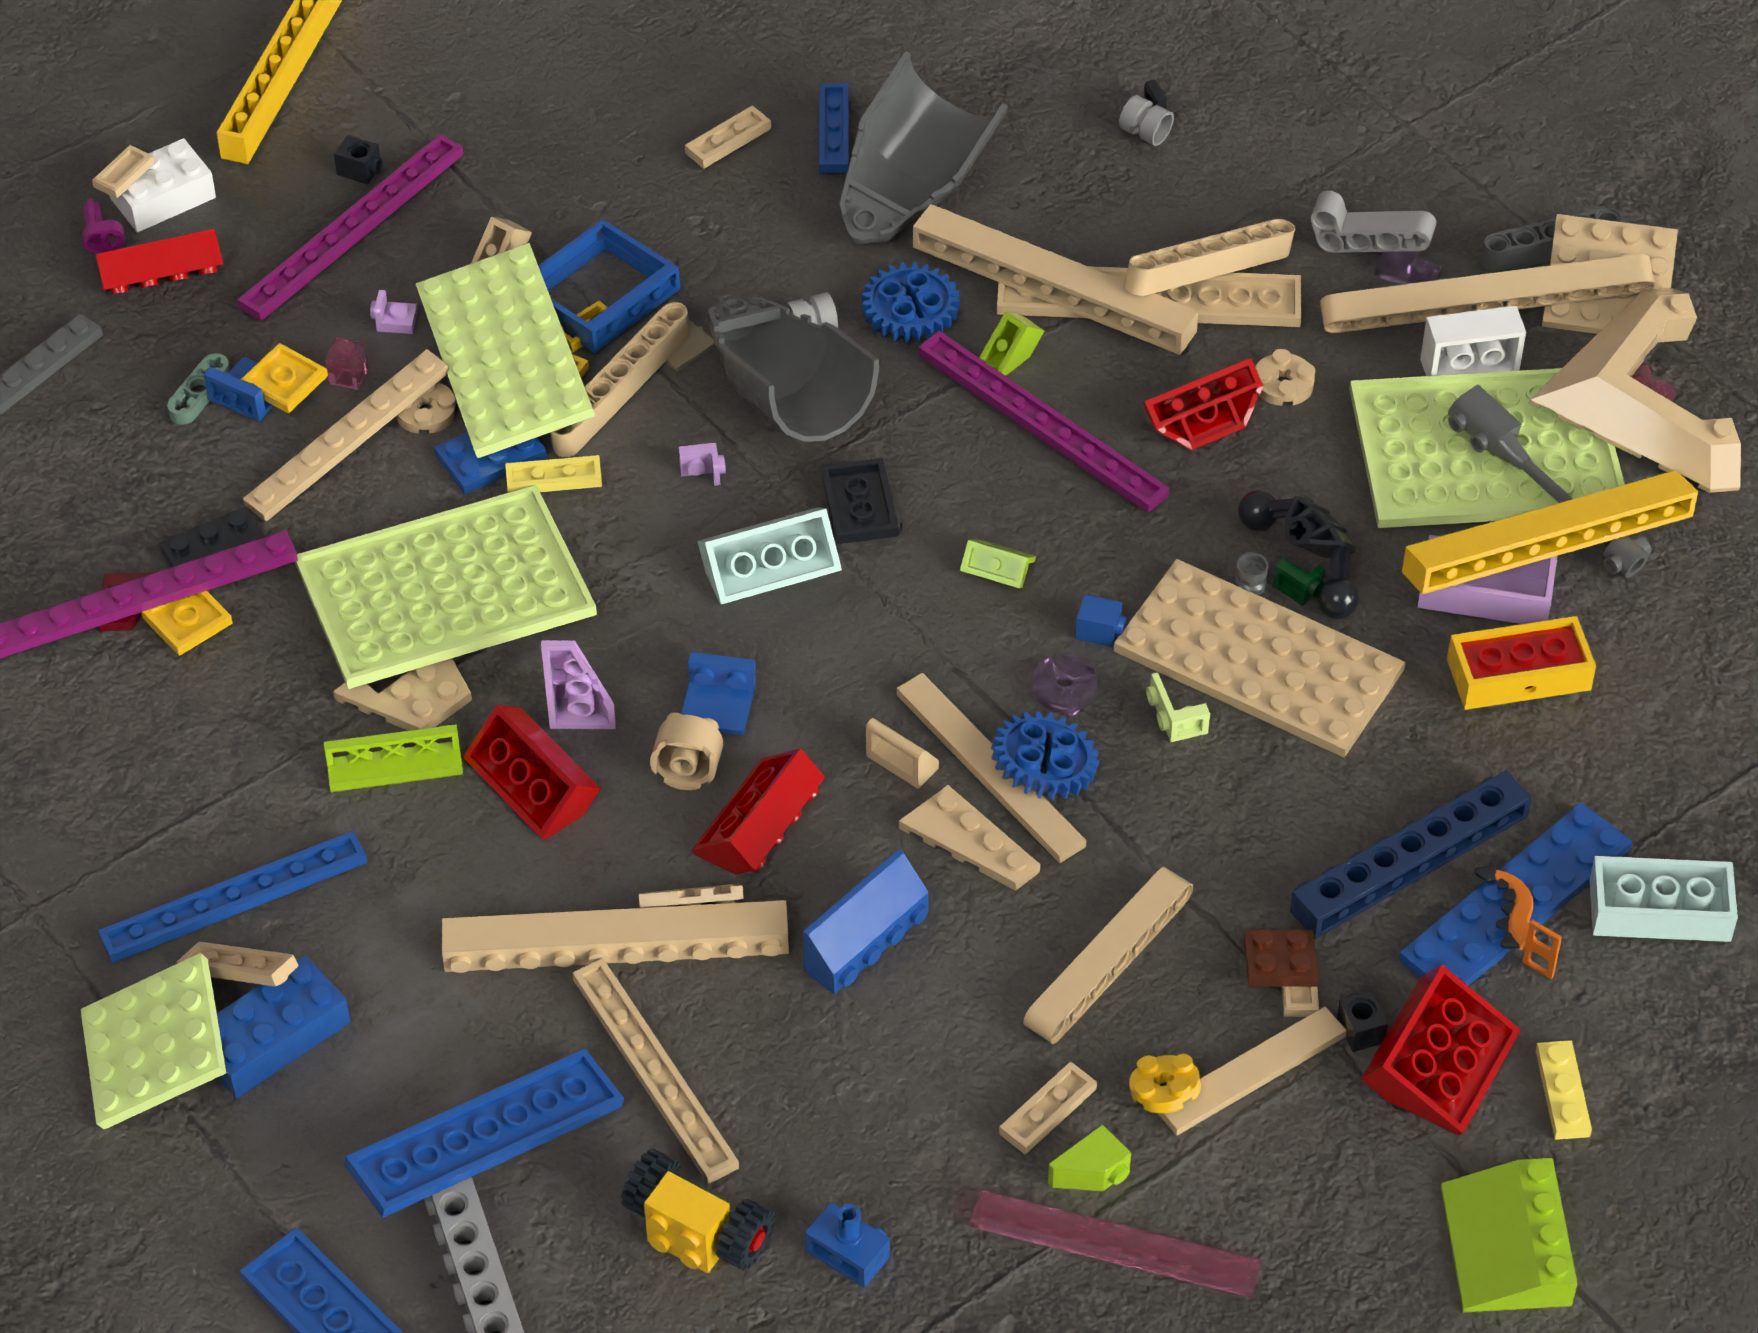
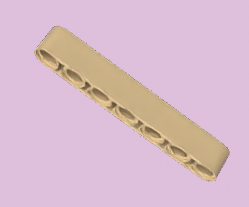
(1209, 257)
(626, 375)
(1108, 955)

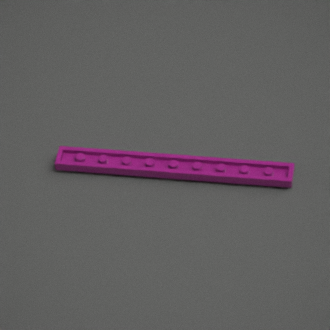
(350, 227)
(1044, 422)
(146, 593)

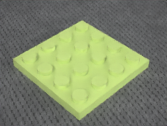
(152, 1041)

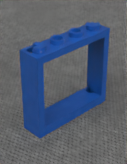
(629, 309)

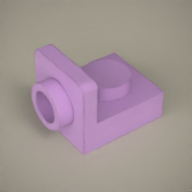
(393, 316)
(701, 460)

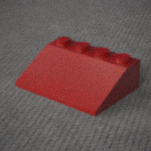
(1441, 1051)

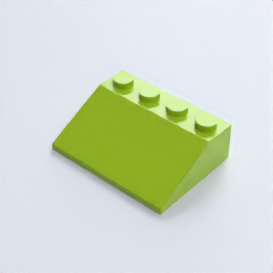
(1510, 1238)

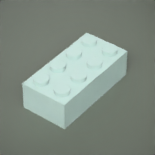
(1663, 898)

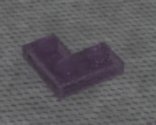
(1406, 268)

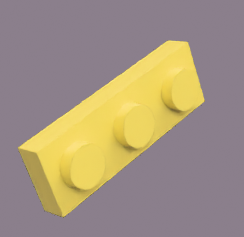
(555, 474)
(1563, 1090)

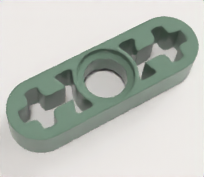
(194, 400)

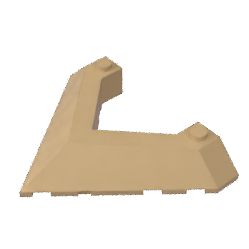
(1602, 398)

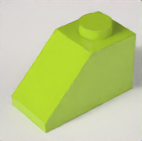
(1011, 343)
(1091, 1163)

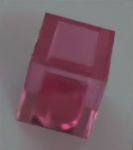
(347, 363)

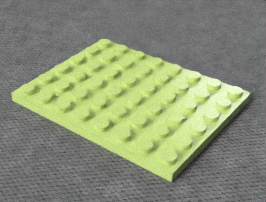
(1434, 476)
(444, 586)

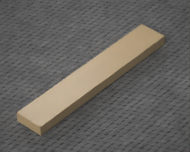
(1257, 1068)

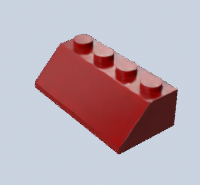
(159, 259)
(530, 771)
(760, 812)

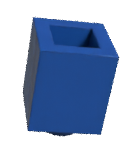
(1099, 620)

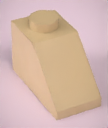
(500, 237)

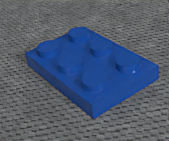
(473, 472)

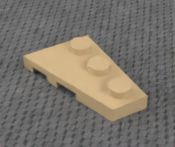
(692, 896)

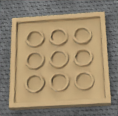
(1592, 239)

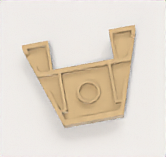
(416, 699)

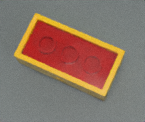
(1521, 662)

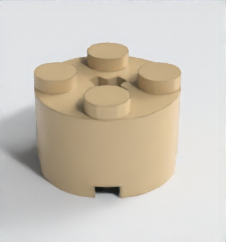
(687, 751)

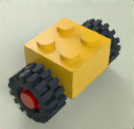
(691, 1220)

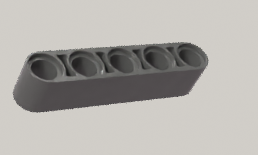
(1529, 243)

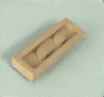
(728, 137)
(1047, 1108)

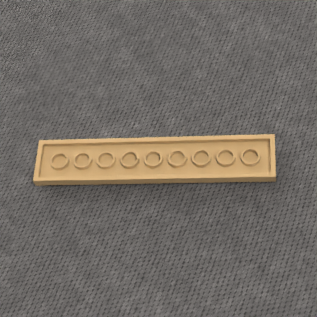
(1219, 300)

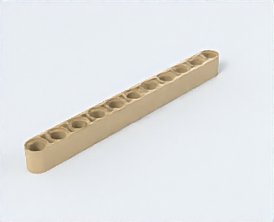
(1487, 291)

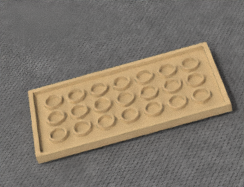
(1260, 657)

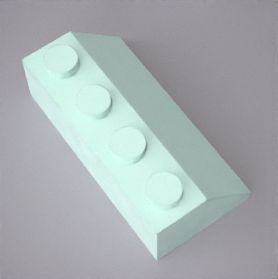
(770, 555)

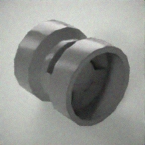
(1252, 572)

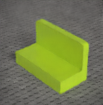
(996, 562)

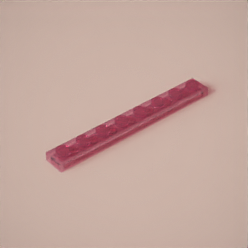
(1116, 1243)

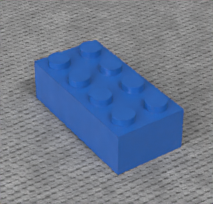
(278, 1026)

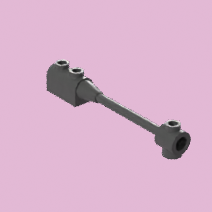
(1497, 432)

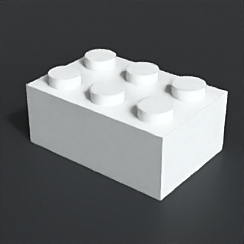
(167, 188)
(1473, 342)

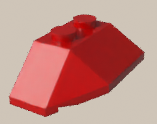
(1207, 406)

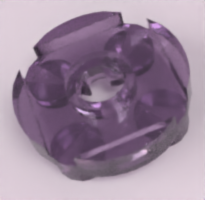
(1065, 699)

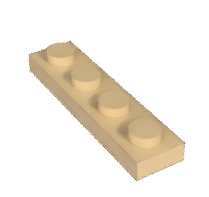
(245, 963)

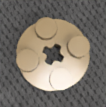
(1286, 365)
(434, 419)

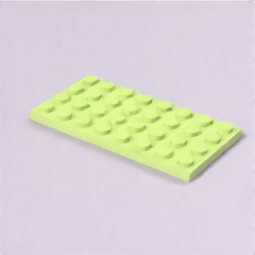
(504, 350)

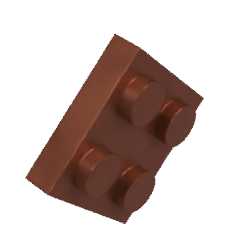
(1280, 958)

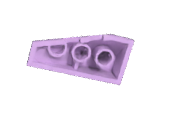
(573, 689)

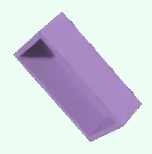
(1511, 596)

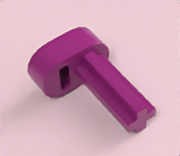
(96, 230)

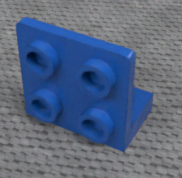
(236, 394)
(720, 690)

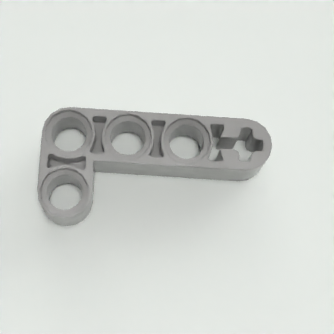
(1368, 231)

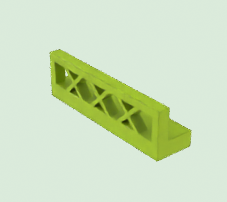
(393, 763)

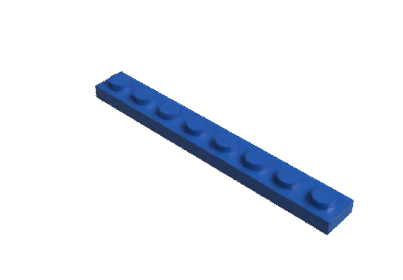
(232, 896)

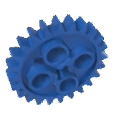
(910, 302)
(1021, 748)

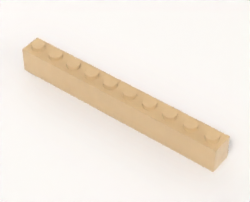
(1054, 279)
(615, 936)

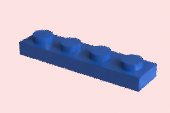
(833, 128)

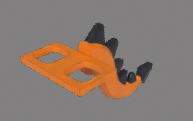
(1519, 912)

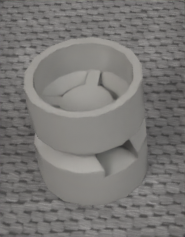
(1146, 121)
(819, 307)

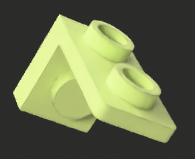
(1181, 723)

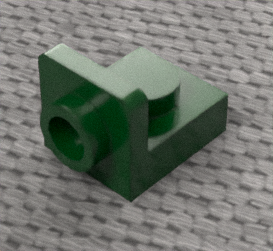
(1296, 583)

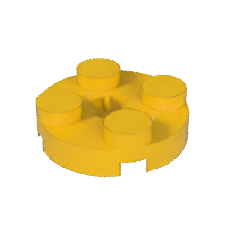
(1152, 1071)

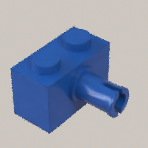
(848, 1243)

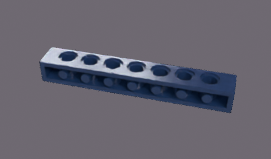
(1410, 854)

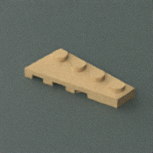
(970, 837)

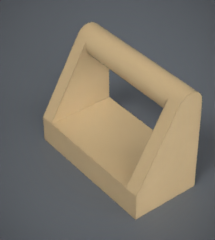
(899, 754)

